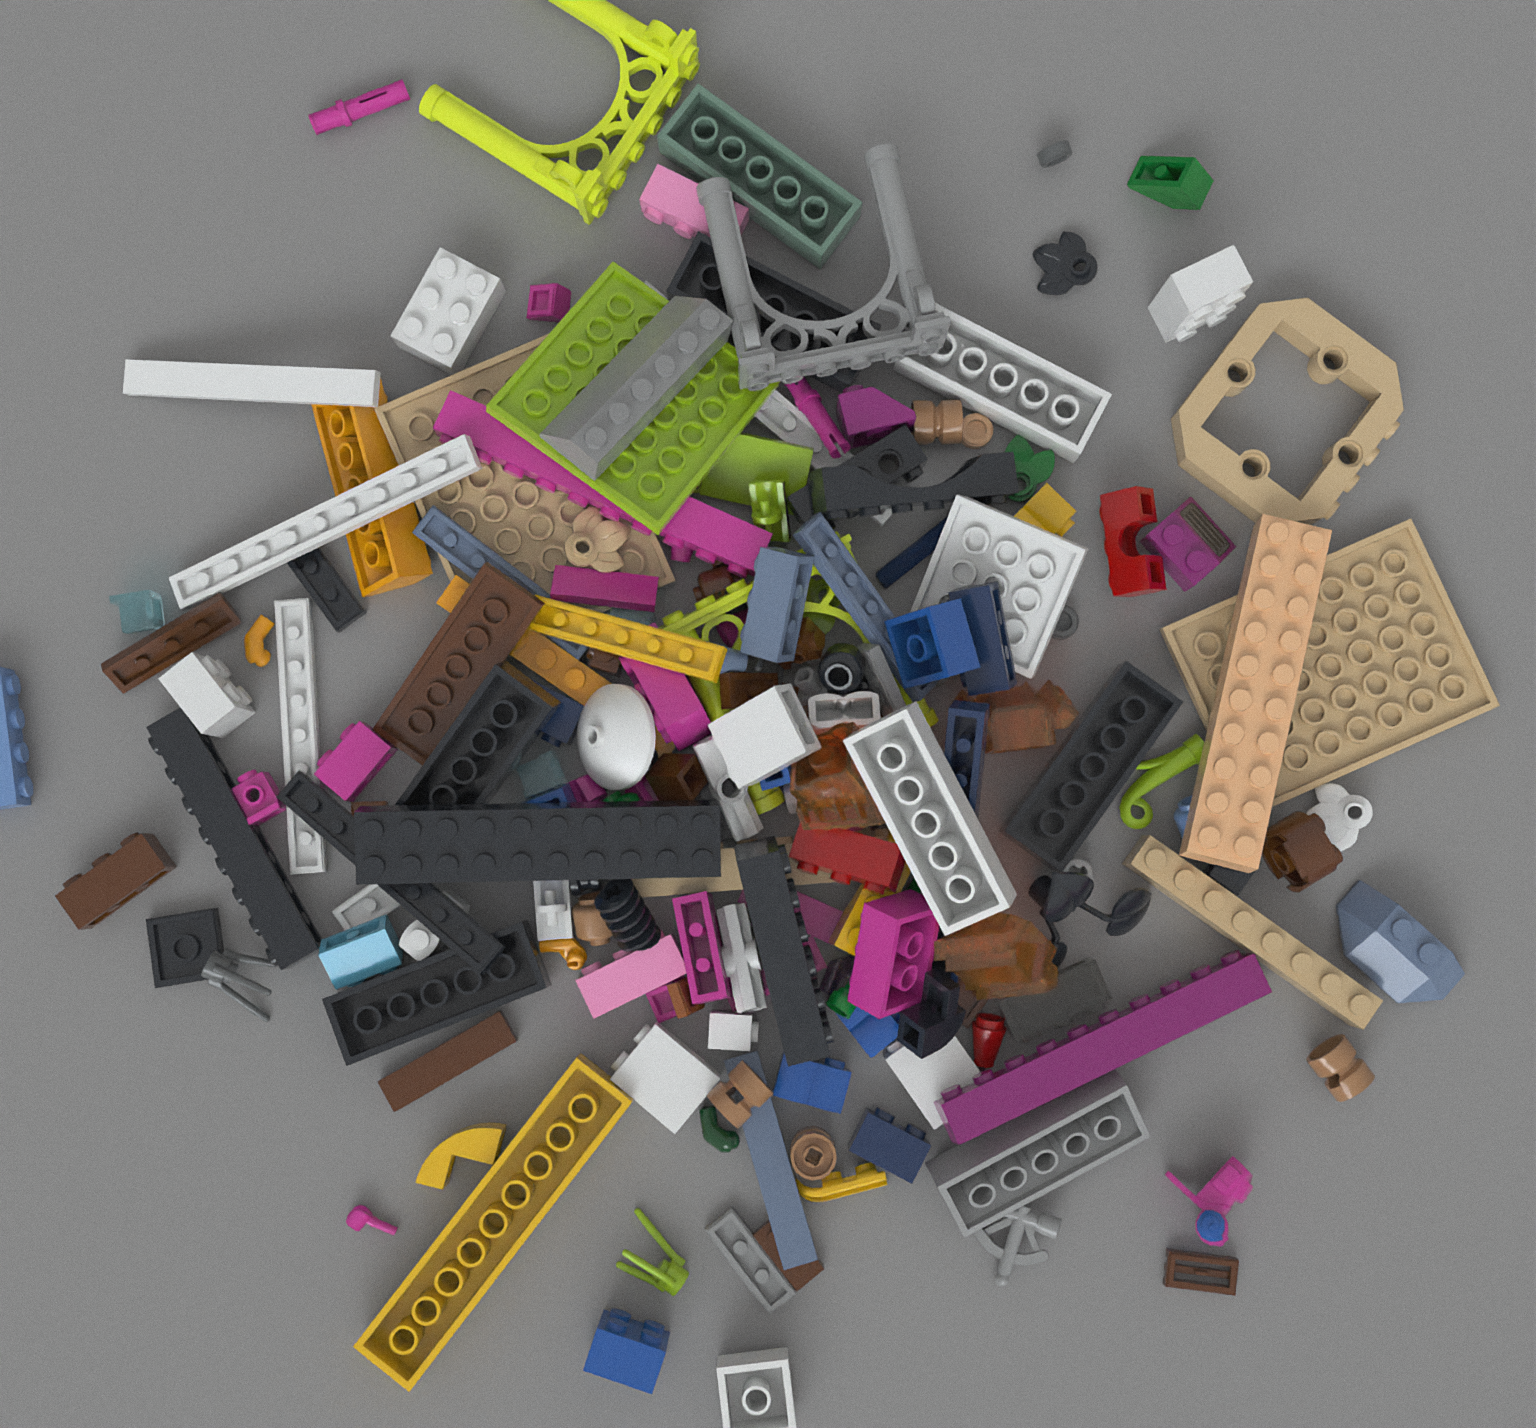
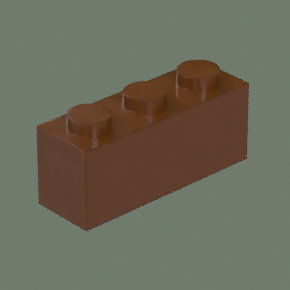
(114, 880)

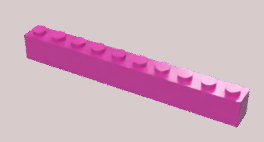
(695, 525)

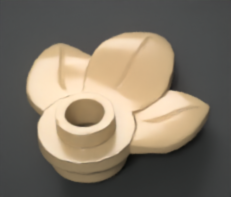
(601, 539)

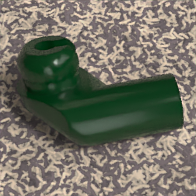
(715, 1135)

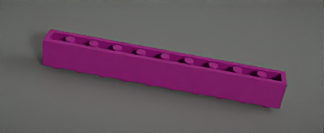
(1101, 1047)

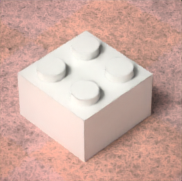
(208, 695)
(756, 1389)

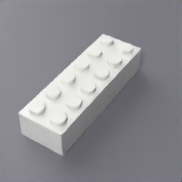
(1010, 387)
(930, 819)

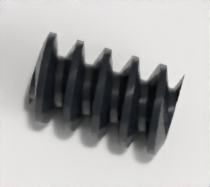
(627, 916)

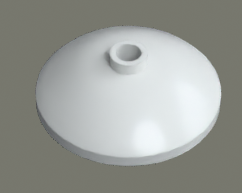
(616, 736)

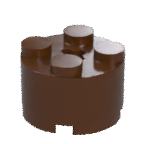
(1300, 850)

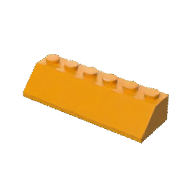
(356, 451)

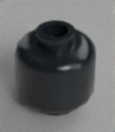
(841, 668)

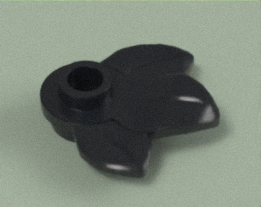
(1059, 264)

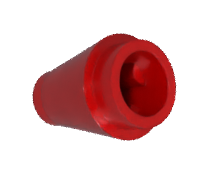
(988, 1035)

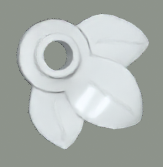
(1334, 812)

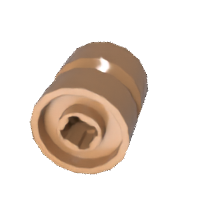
(938, 422)
(1343, 1072)
(749, 1085)
(813, 1153)

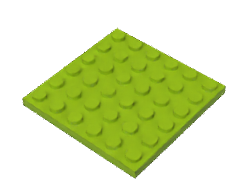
(679, 444)

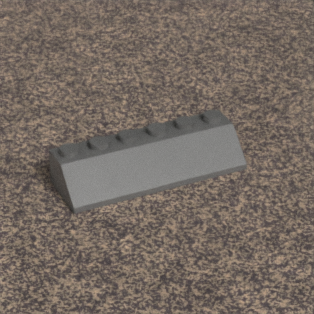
(638, 383)
(1037, 1152)

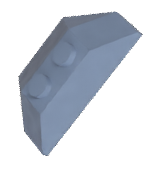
(1394, 947)

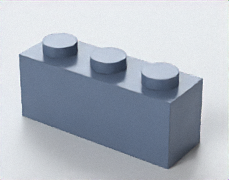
(776, 604)

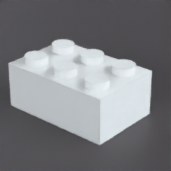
(1200, 295)
(448, 312)

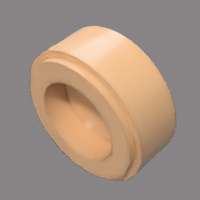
(976, 431)

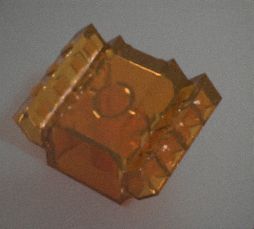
(1024, 716)
(830, 786)
(1000, 957)

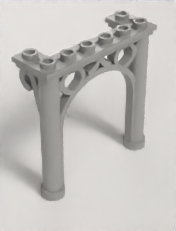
(761, 362)

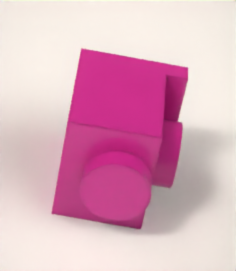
(267, 805)

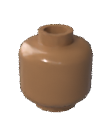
(588, 922)

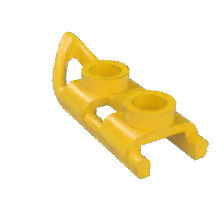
(836, 1187)

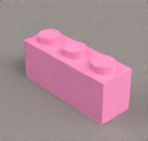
(675, 202)
(630, 975)

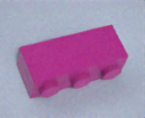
(701, 947)

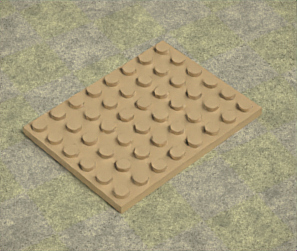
(495, 507)
(1377, 667)

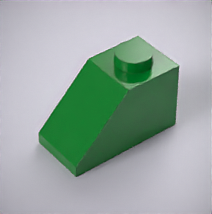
(1171, 181)

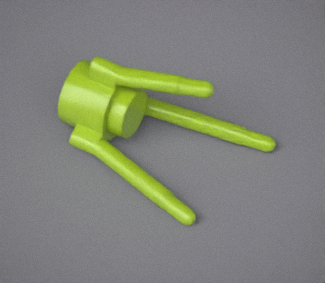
(668, 1274)

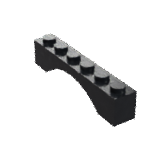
(850, 489)

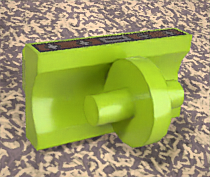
(770, 508)

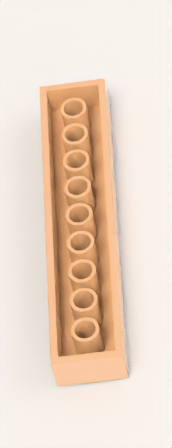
(1255, 694)

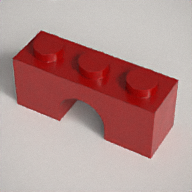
(1123, 516)

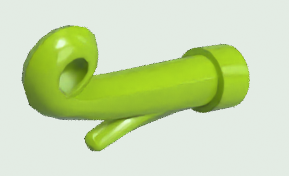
(1160, 770)

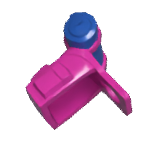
(1216, 1200)

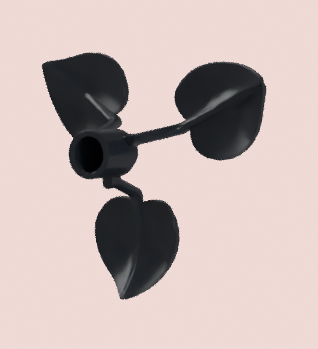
(1068, 890)

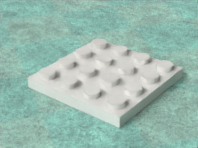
(1028, 562)

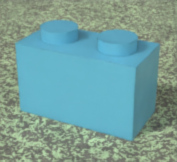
(361, 952)

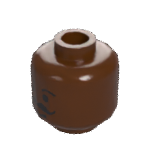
(714, 582)

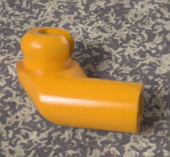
(254, 642)
(569, 949)

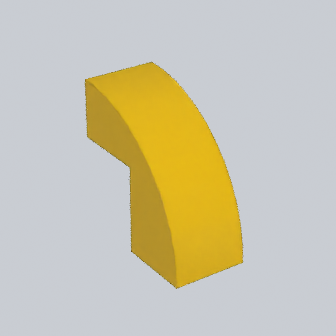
(476, 1142)

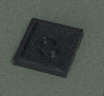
(183, 945)

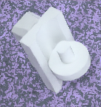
(553, 910)

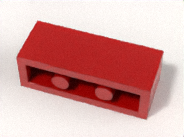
(849, 857)

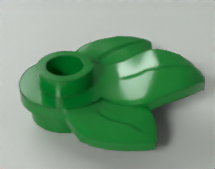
(1030, 467)

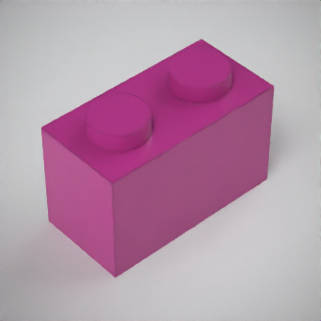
(354, 761)

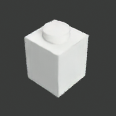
(732, 1030)

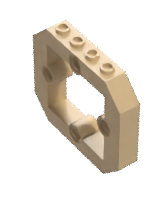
(1317, 336)

